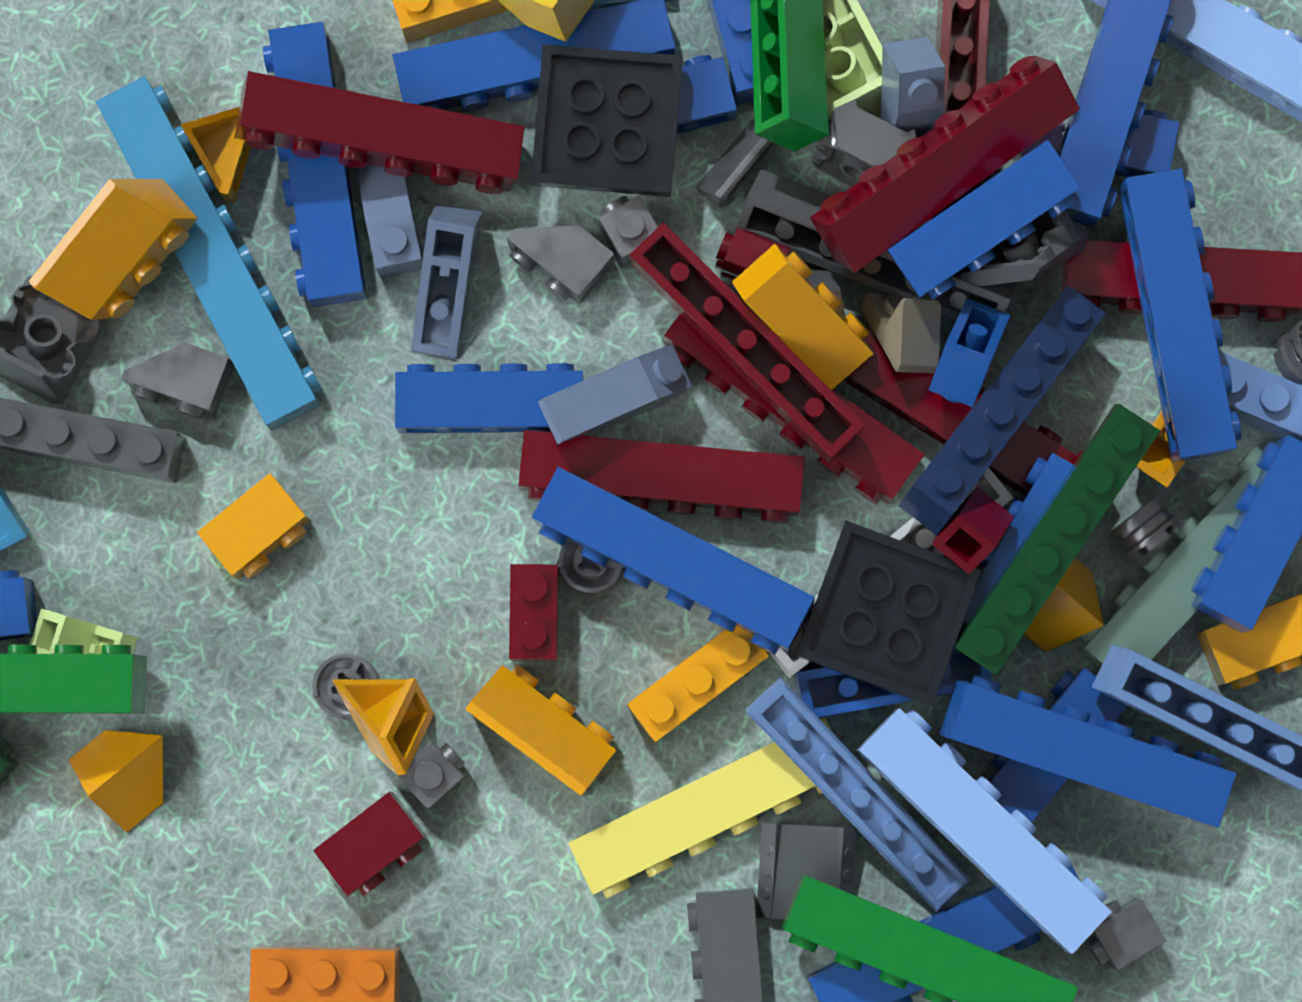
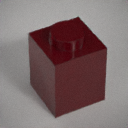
(973, 530)

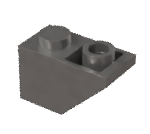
(568, 258)
(185, 375)

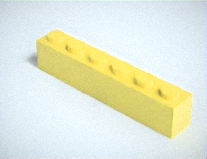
(689, 819)

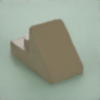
(905, 330)

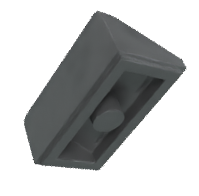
(734, 166)

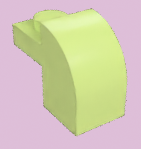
(64, 630)

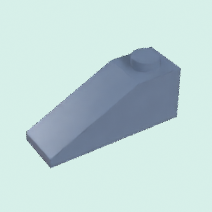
(912, 85)
(389, 221)
(445, 279)
(615, 394)

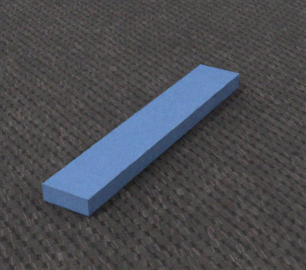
(857, 794)

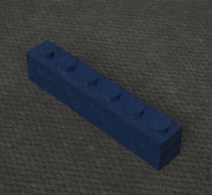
(1001, 410)

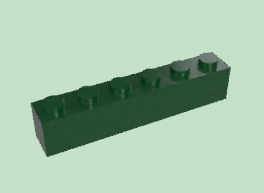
(1056, 538)

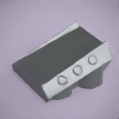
(856, 143)
(1037, 253)
(44, 343)
(796, 850)

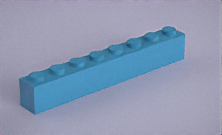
(211, 258)

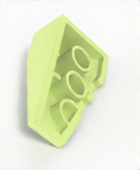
(851, 57)

